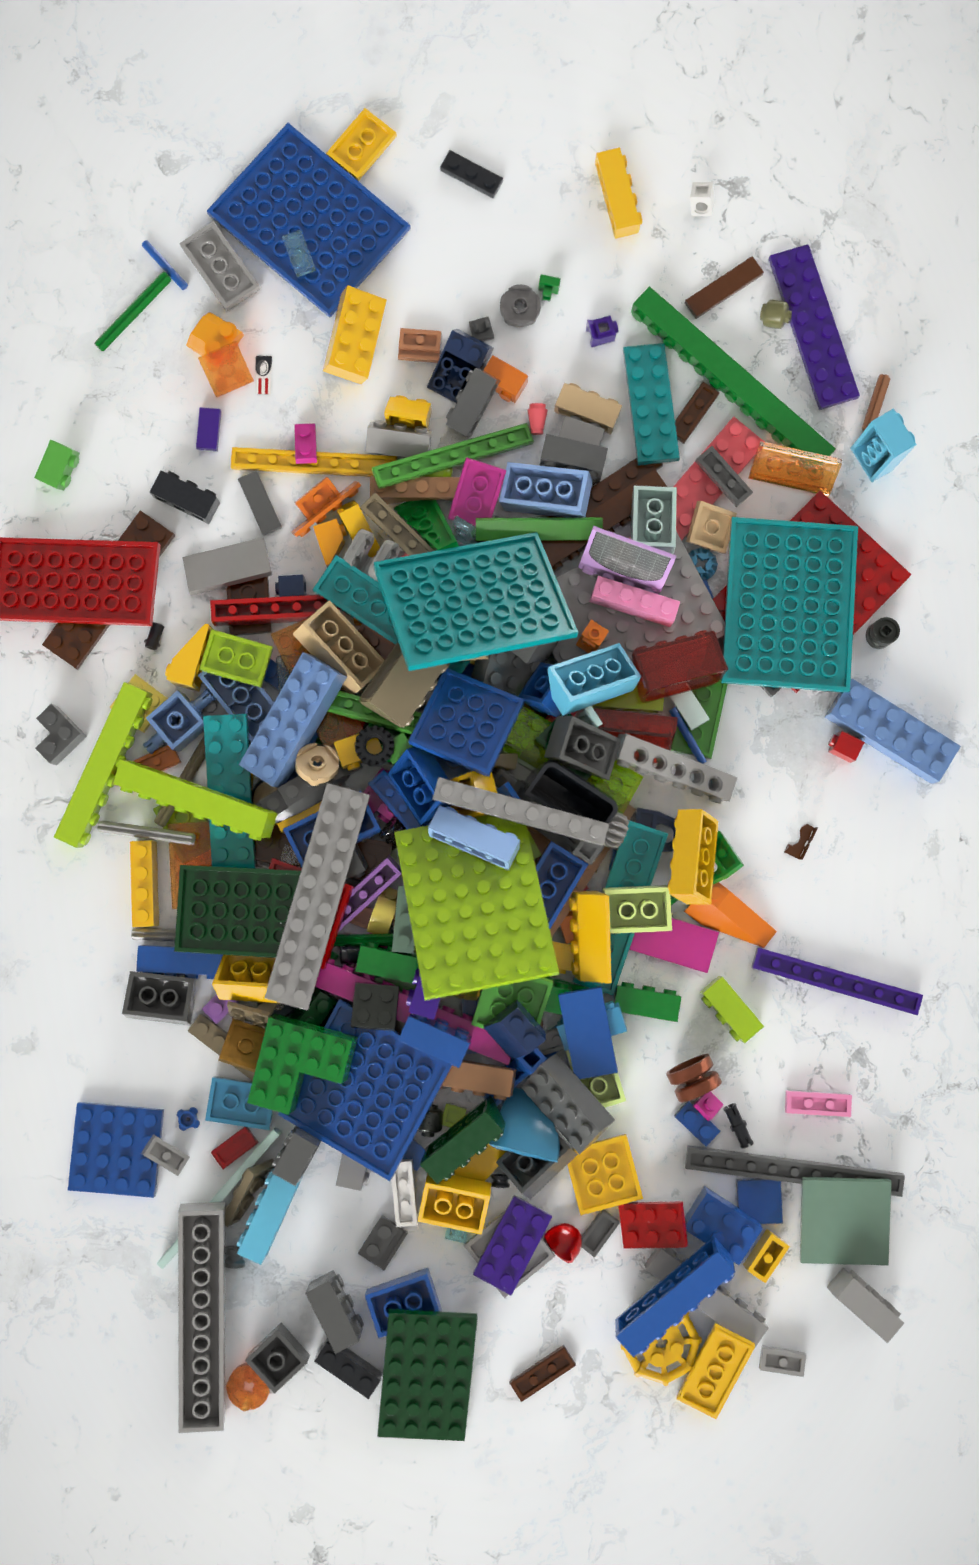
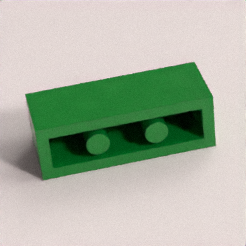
(648, 1002)

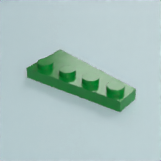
(428, 522)

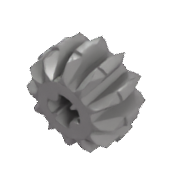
(616, 831)

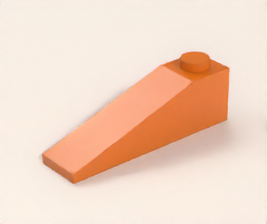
(731, 917)

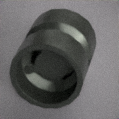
(882, 633)

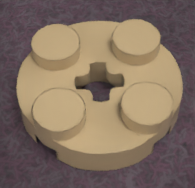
(317, 774)

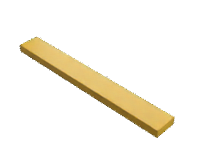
(327, 462)

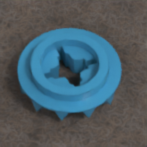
(711, 564)

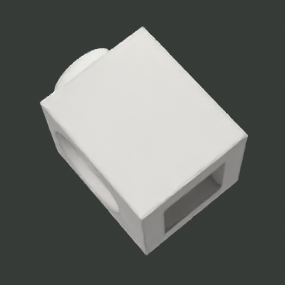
(702, 198)

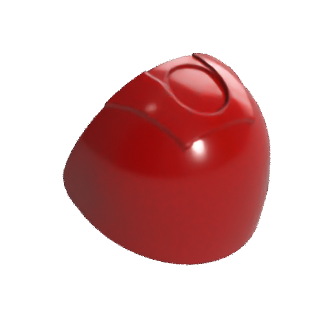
(564, 1241)

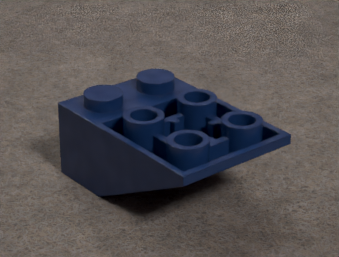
(457, 359)

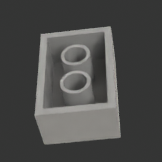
(866, 1304)

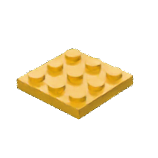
(604, 1175)

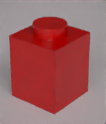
(845, 746)

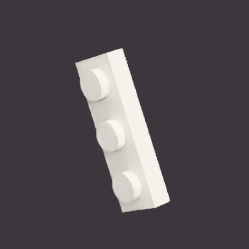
(405, 1195)

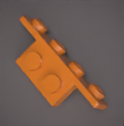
(320, 501)

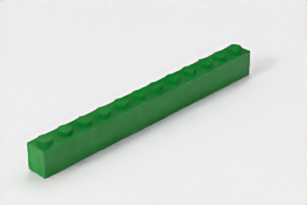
(727, 375)

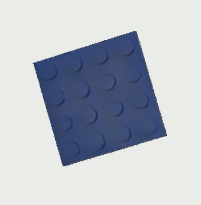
(466, 722)
(109, 1149)

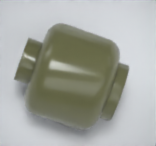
(775, 314)

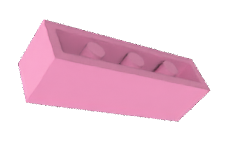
(634, 601)

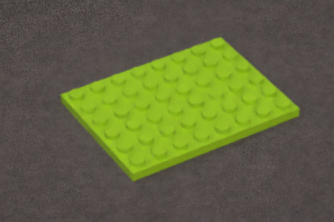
(472, 918)

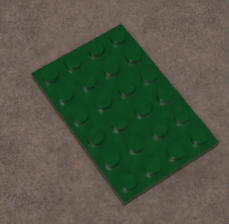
(233, 910)
(427, 1375)

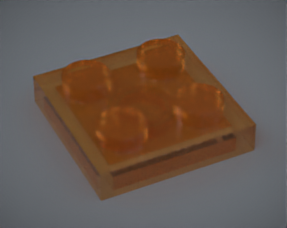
(225, 369)

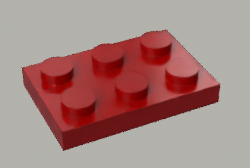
(653, 1225)

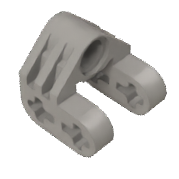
(359, 548)

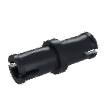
(738, 1125)

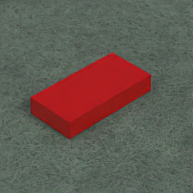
(234, 1147)

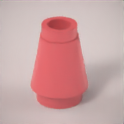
(537, 416)

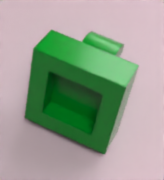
(549, 286)

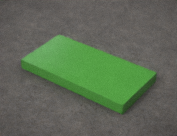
(711, 700)

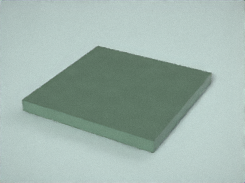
(845, 1221)

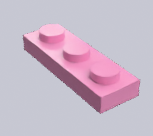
(818, 1103)

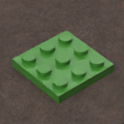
(531, 994)

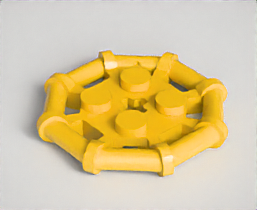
(669, 1354)

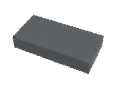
(599, 1232)

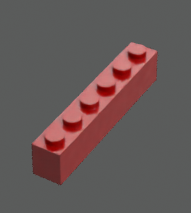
(264, 610)

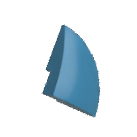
(527, 1129)

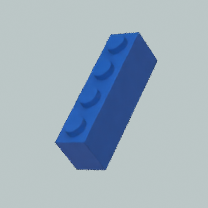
(164, 960)

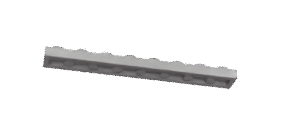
(520, 811)

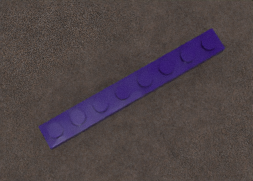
(837, 981)

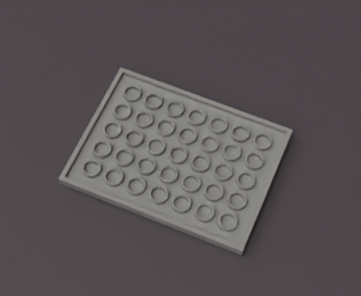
(683, 584)

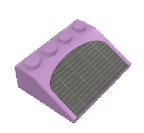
(626, 561)

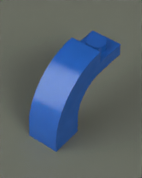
(525, 1066)

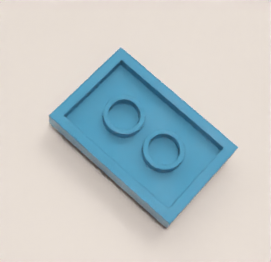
(229, 1105)

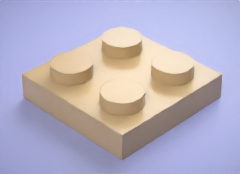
(710, 527)

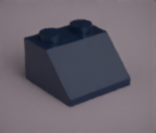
(516, 1031)

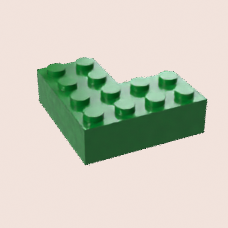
(289, 1053)

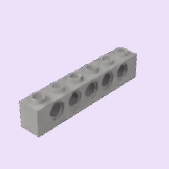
(722, 782)

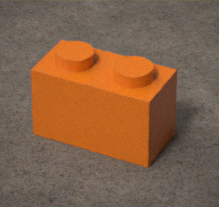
(511, 379)

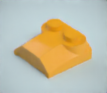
(212, 334)

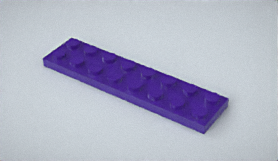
(814, 327)

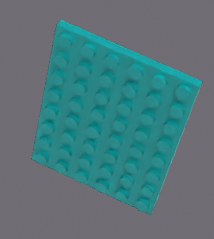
(474, 601)
(790, 604)

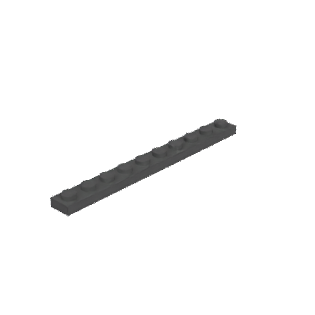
(780, 1168)

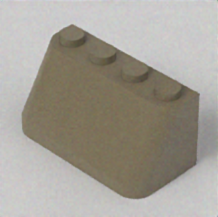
(399, 692)

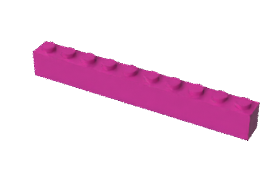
(342, 983)

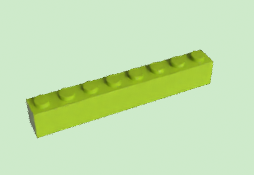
(102, 765)
(194, 798)

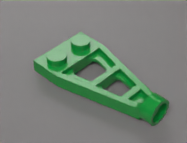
(726, 860)

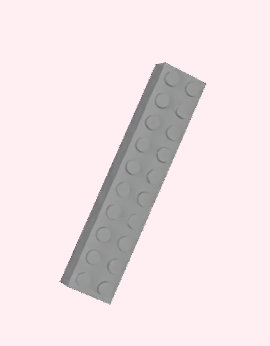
(317, 897)
(201, 1317)

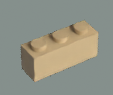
(588, 406)

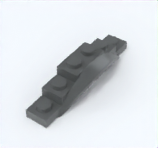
(300, 795)
(583, 849)

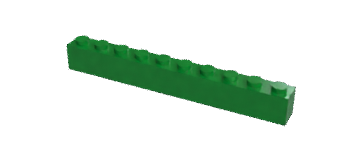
(402, 967)

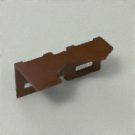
(797, 849)

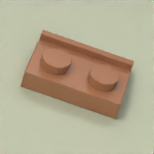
(419, 345)

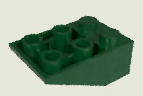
(320, 1008)

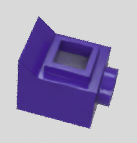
(602, 330)

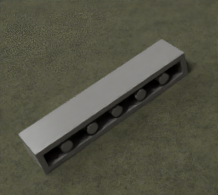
(720, 1307)

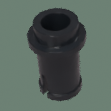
(154, 636)

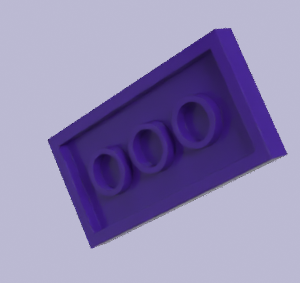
(512, 1245)

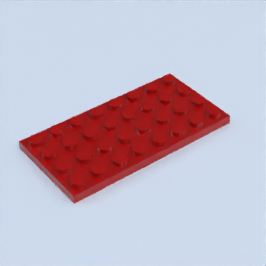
(78, 581)

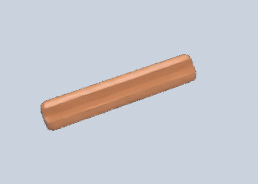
(876, 400)

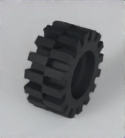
(365, 736)

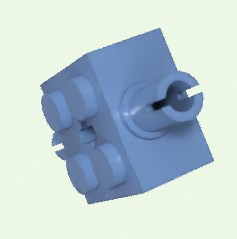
(165, 721)

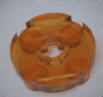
(239, 1396)

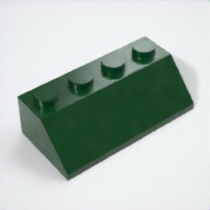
(463, 1140)

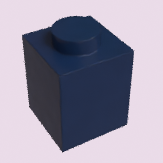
(291, 585)

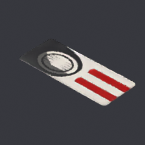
(263, 374)

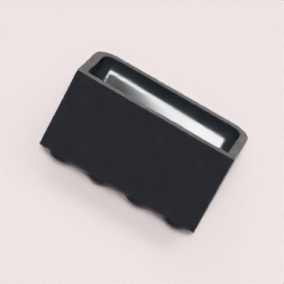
(566, 791)

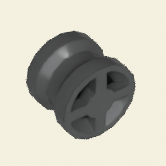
(232, 1259)

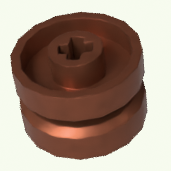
(693, 1078)

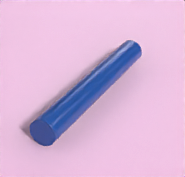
(164, 265)
(688, 736)

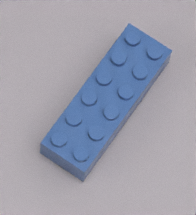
(292, 720)
(893, 732)

